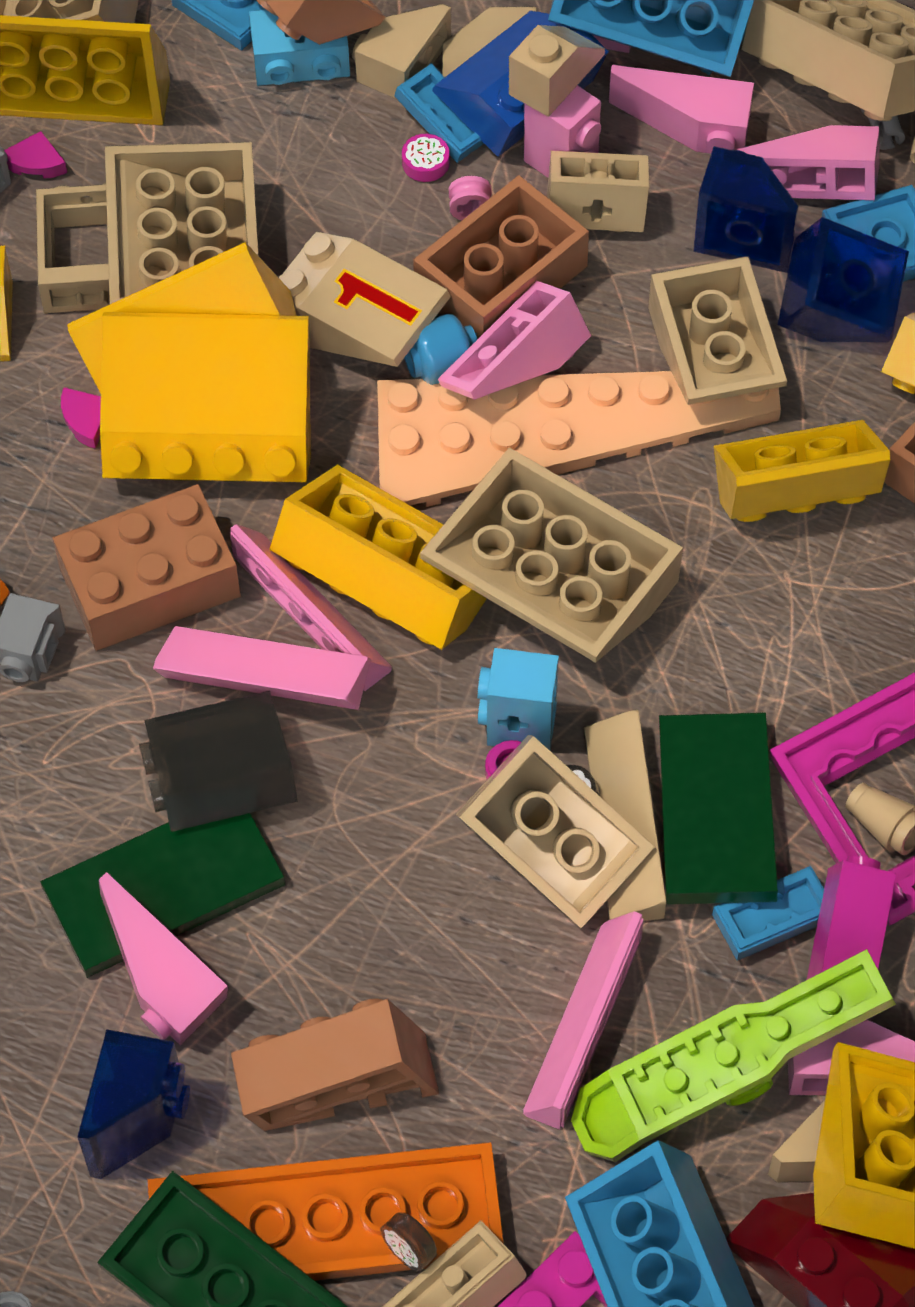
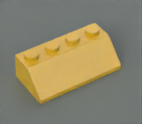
(225, 284)
(371, 550)

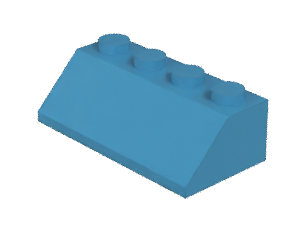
(686, 31)
(656, 1235)

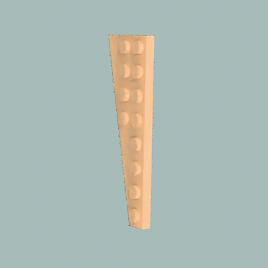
(447, 443)

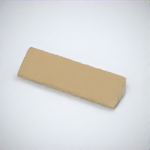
(621, 772)
(468, 1274)

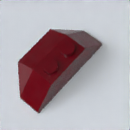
(821, 1263)

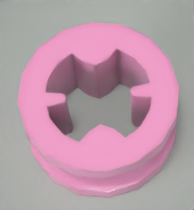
(467, 195)

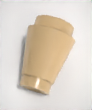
(884, 817)

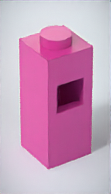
(852, 913)

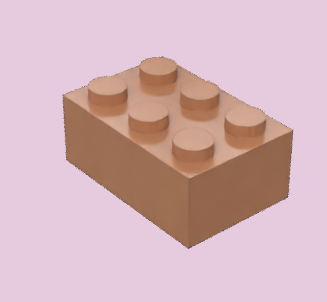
(503, 252)
(147, 567)

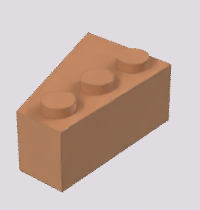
(331, 1064)

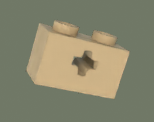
(600, 189)

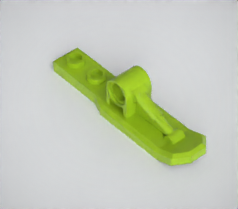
(722, 1058)

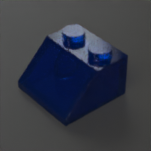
(745, 211)
(842, 285)
(131, 1100)

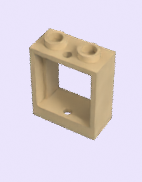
(70, 286)

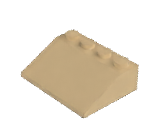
(846, 47)
(175, 209)
(556, 556)

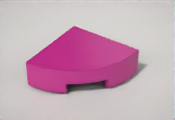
(36, 157)
(82, 415)

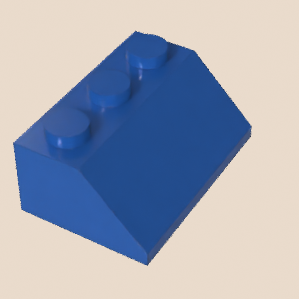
(480, 86)

